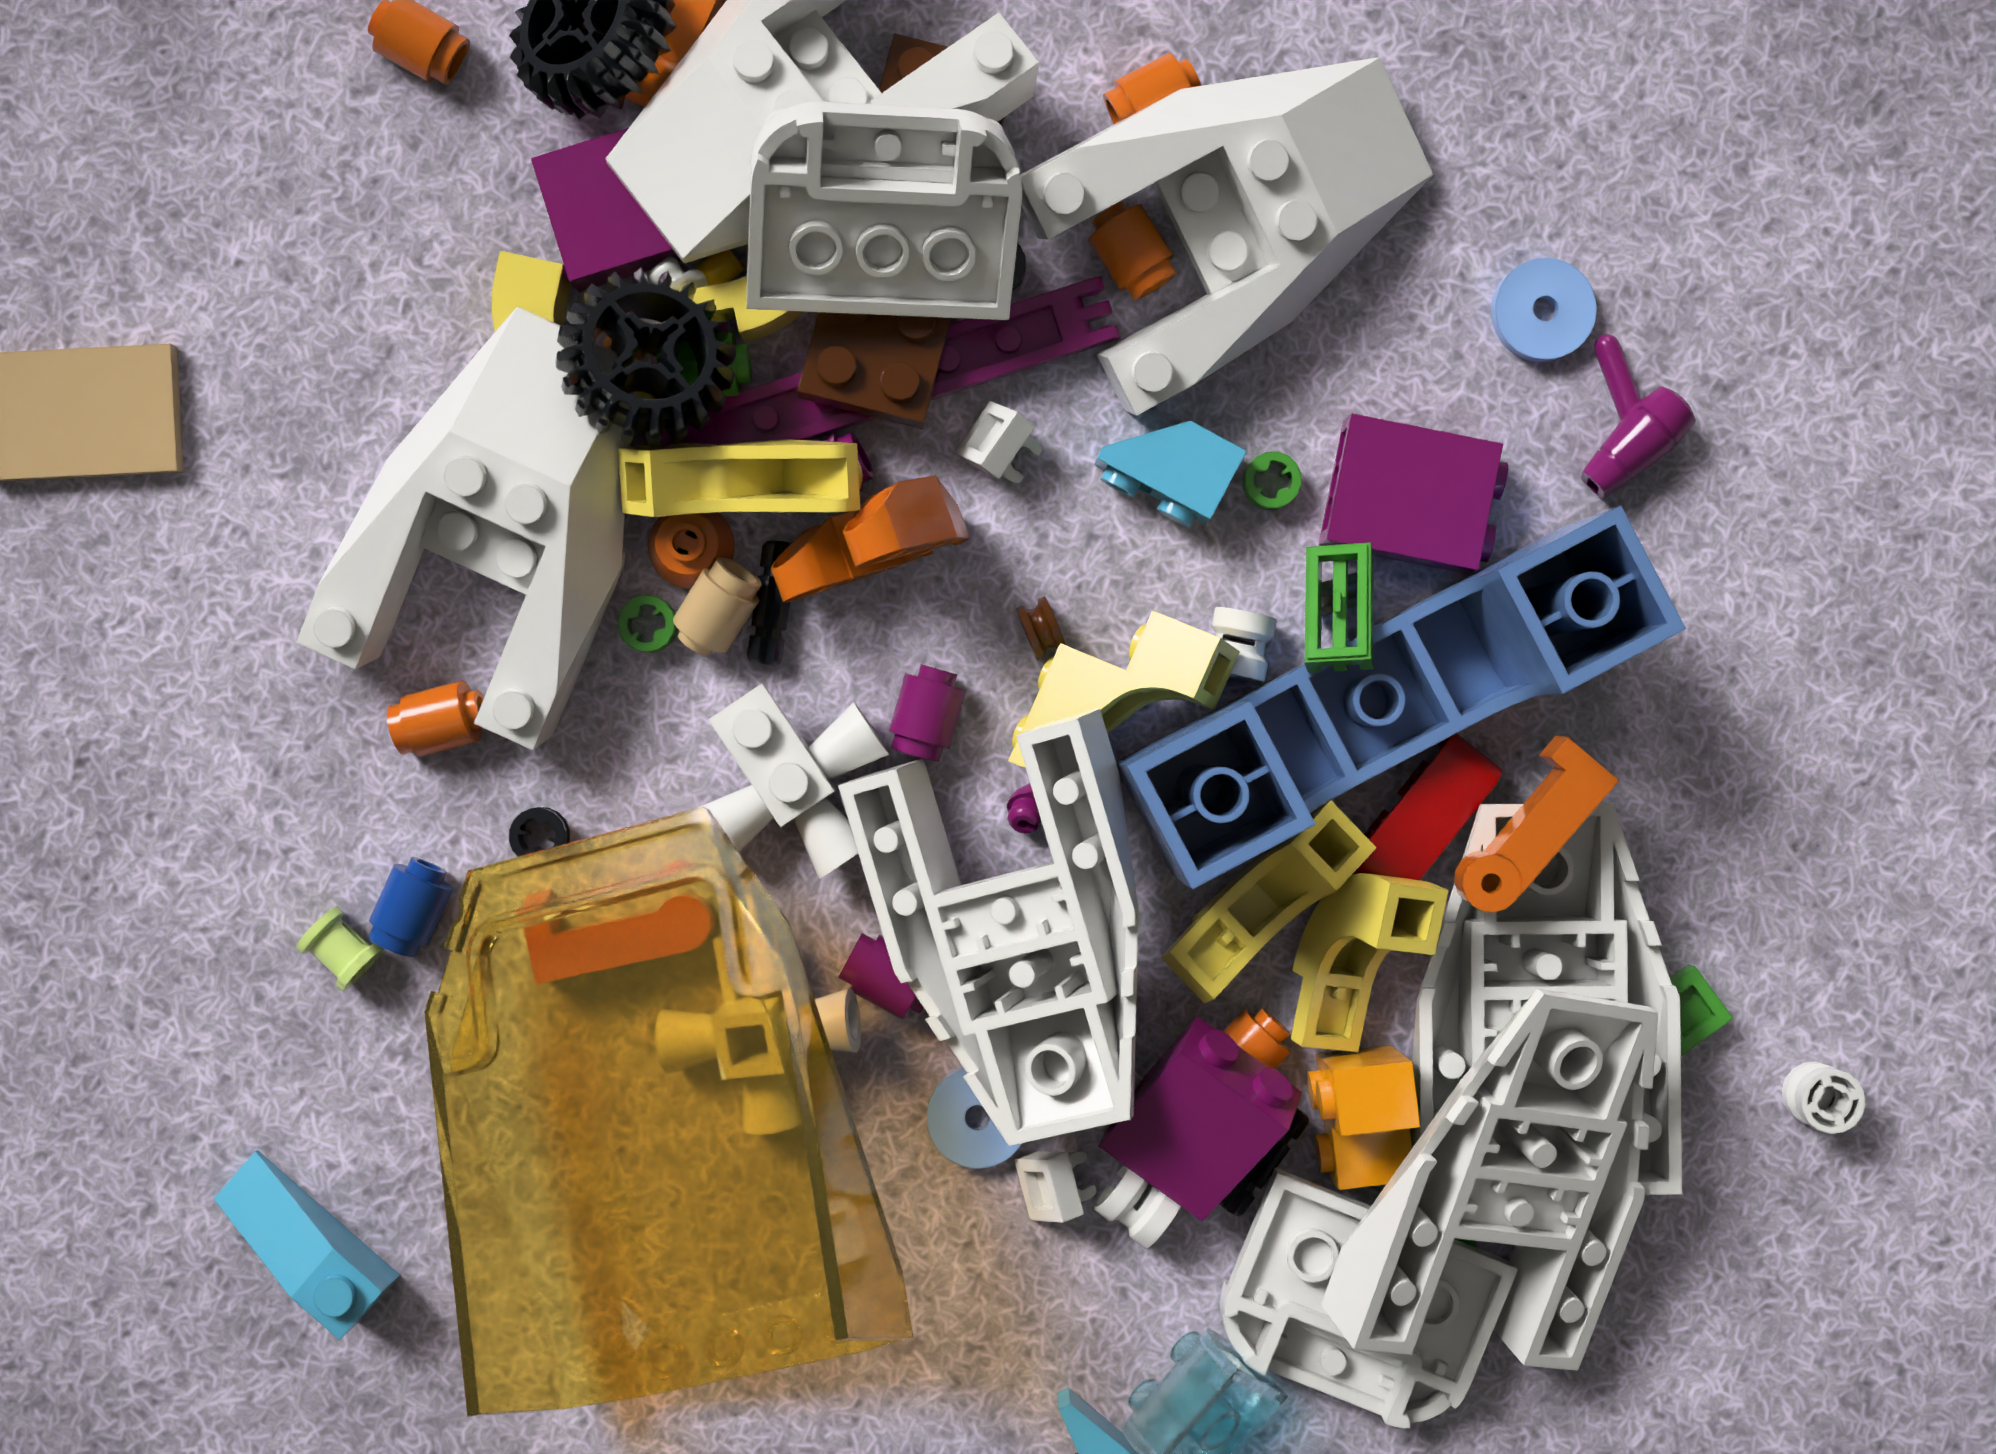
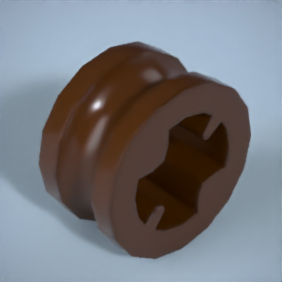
(1040, 627)

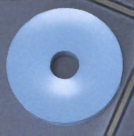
(1560, 286)
(954, 1135)

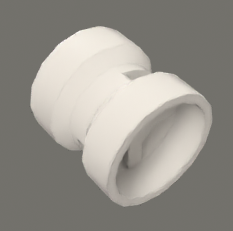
(1247, 627)
(1808, 1097)
(1138, 1207)

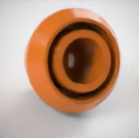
(669, 534)

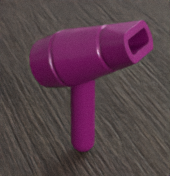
(1646, 426)

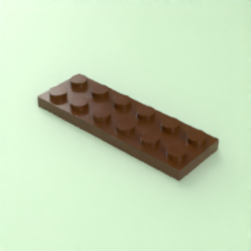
(879, 361)

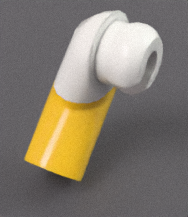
(711, 271)

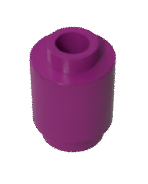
(926, 713)
(874, 980)

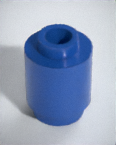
(410, 907)

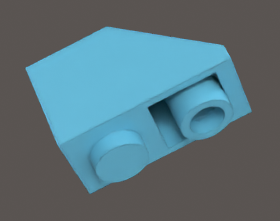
(1177, 465)

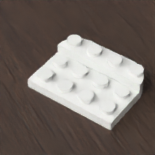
(883, 212)
(1280, 1326)

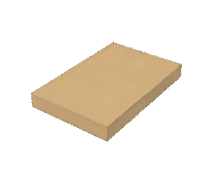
(90, 413)

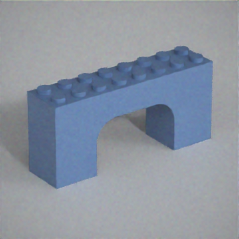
(1473, 649)

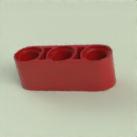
(1431, 810)

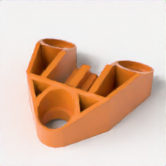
(885, 533)

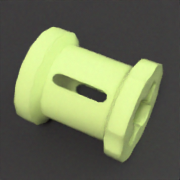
(339, 948)

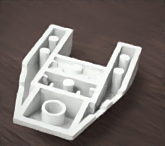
(696, 135)
(1267, 192)
(508, 489)
(1571, 933)
(1027, 966)
(1524, 1155)

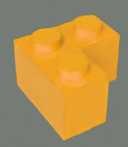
(1366, 1114)

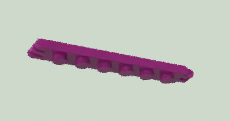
(974, 354)

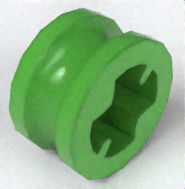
(1282, 496)
(634, 610)

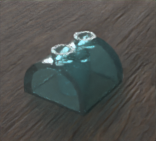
(1203, 1403)

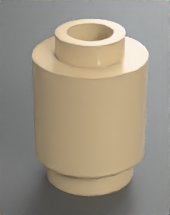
(717, 607)

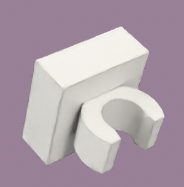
(996, 440)
(1051, 1185)

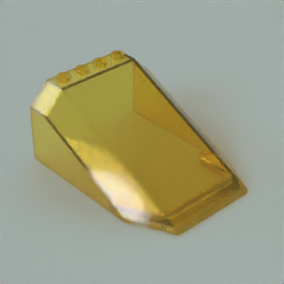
(645, 1131)

